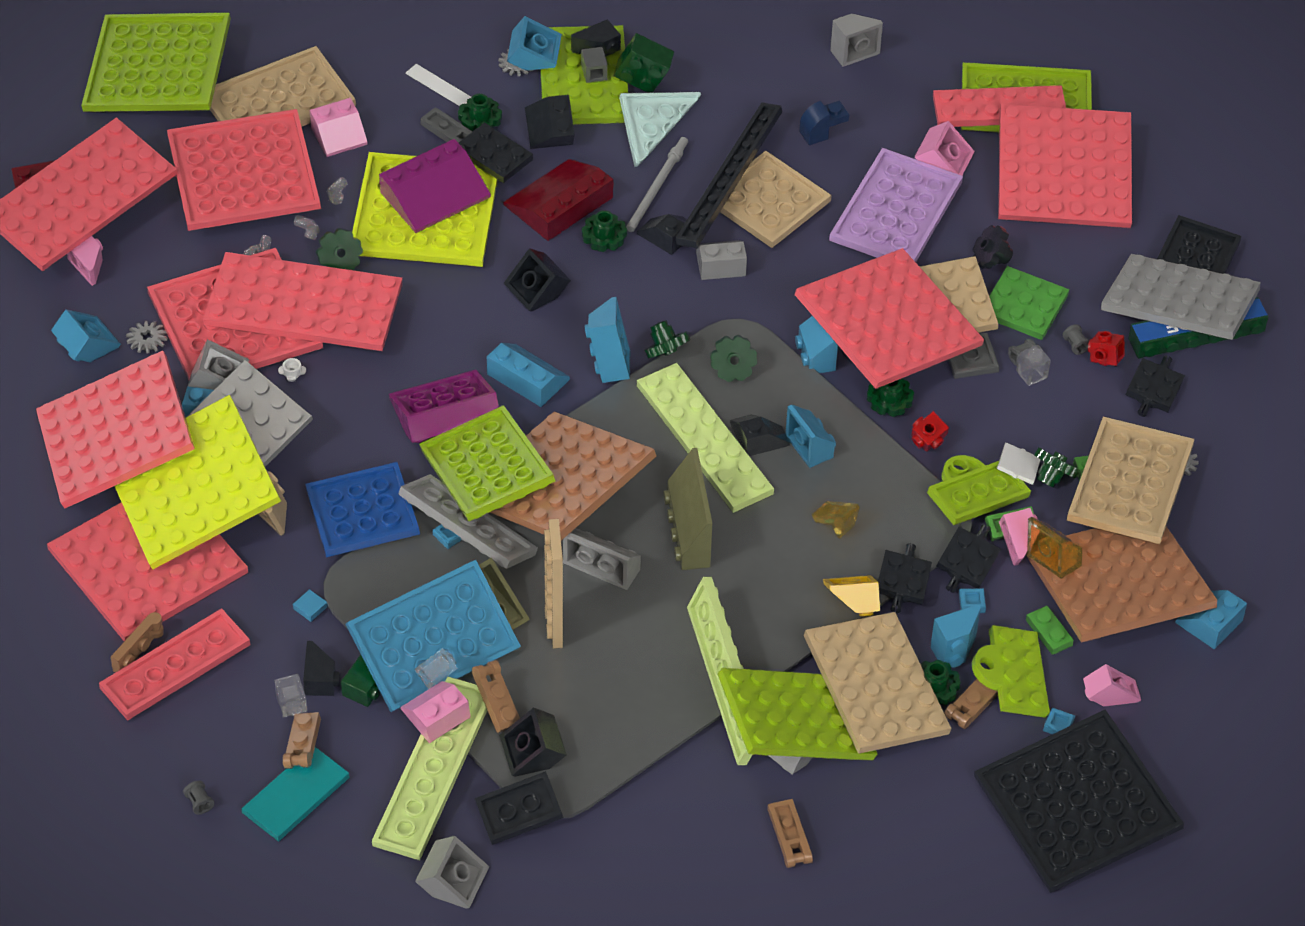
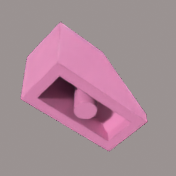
(87, 259)
(1015, 532)
(1111, 687)

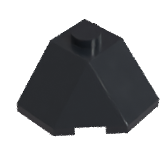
(663, 231)
(758, 434)

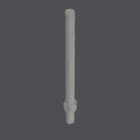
(673, 156)

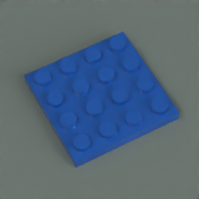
(361, 509)

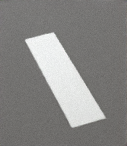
(438, 85)

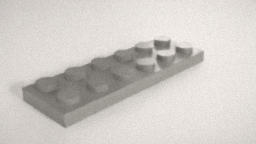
(484, 533)

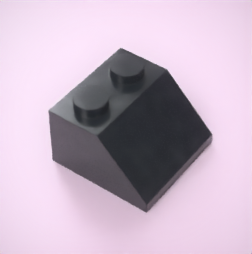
(550, 122)
(536, 280)
(532, 743)

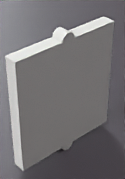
(1018, 463)

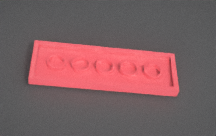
(983, 105)
(174, 664)

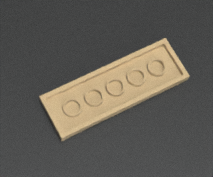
(553, 583)

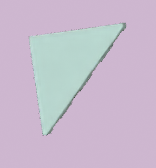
(652, 117)

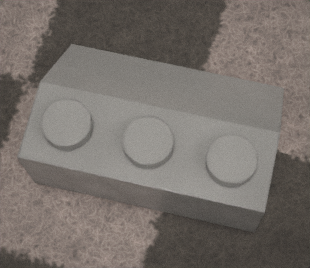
(601, 558)

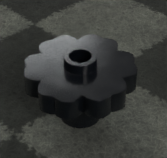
(992, 247)

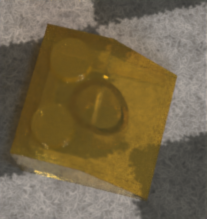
(1052, 548)

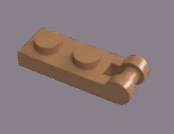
(138, 641)
(495, 695)
(971, 702)
(302, 740)
(789, 832)

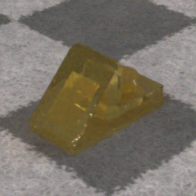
(838, 514)

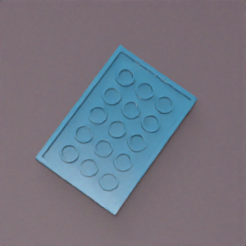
(446, 614)

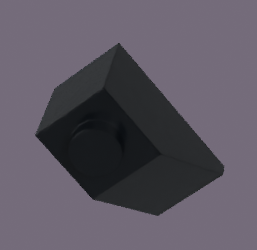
(598, 35)
(319, 672)

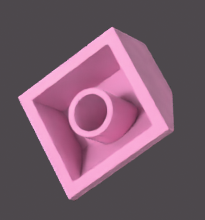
(337, 127)
(945, 149)
(437, 710)

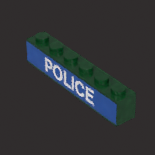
(1155, 338)

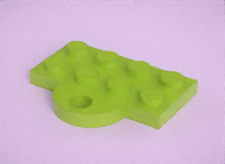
(975, 489)
(1014, 671)

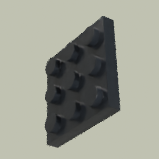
(1199, 245)

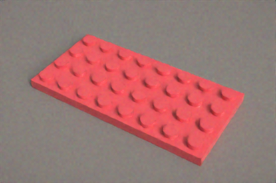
(81, 193)
(303, 301)

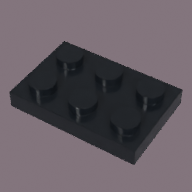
(495, 152)
(519, 808)

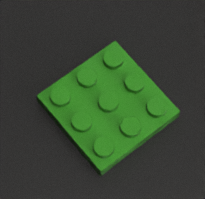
(1027, 302)

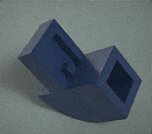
(818, 119)

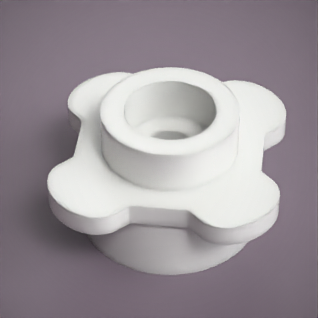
(292, 369)

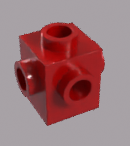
(1106, 348)
(929, 432)

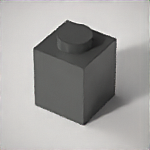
(594, 64)

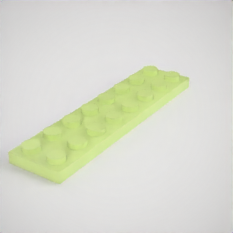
(699, 427)
(718, 653)
(428, 782)

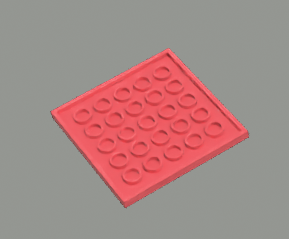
(1065, 166)
(243, 169)
(182, 308)
(889, 317)
(114, 429)
(116, 577)

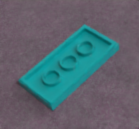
(295, 795)

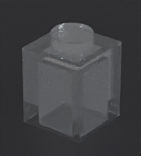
(1033, 365)
(436, 668)
(290, 695)

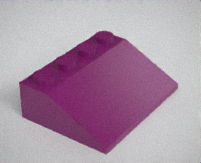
(433, 186)
(442, 404)

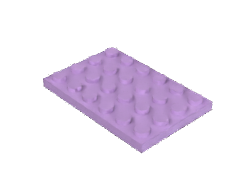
(896, 206)

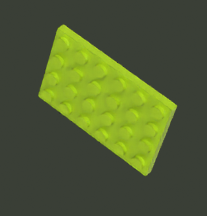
(1074, 82)
(591, 101)
(487, 463)
(787, 714)

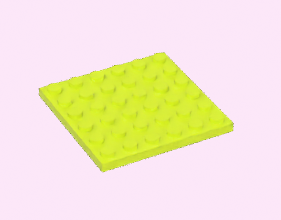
(386, 234)
(200, 490)

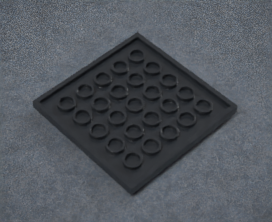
(1078, 800)

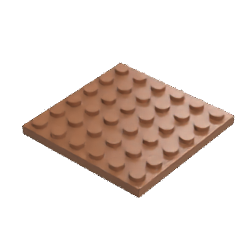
(587, 472)
(1126, 584)

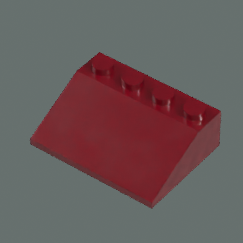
(561, 197)

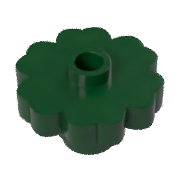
(479, 110)
(604, 231)
(343, 240)
(665, 340)
(735, 368)
(891, 398)
(1054, 467)
(942, 680)

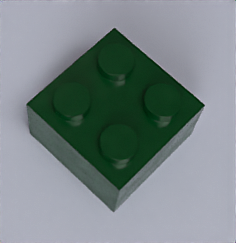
(643, 63)

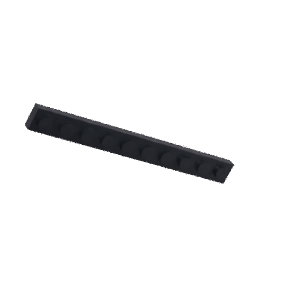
(728, 175)

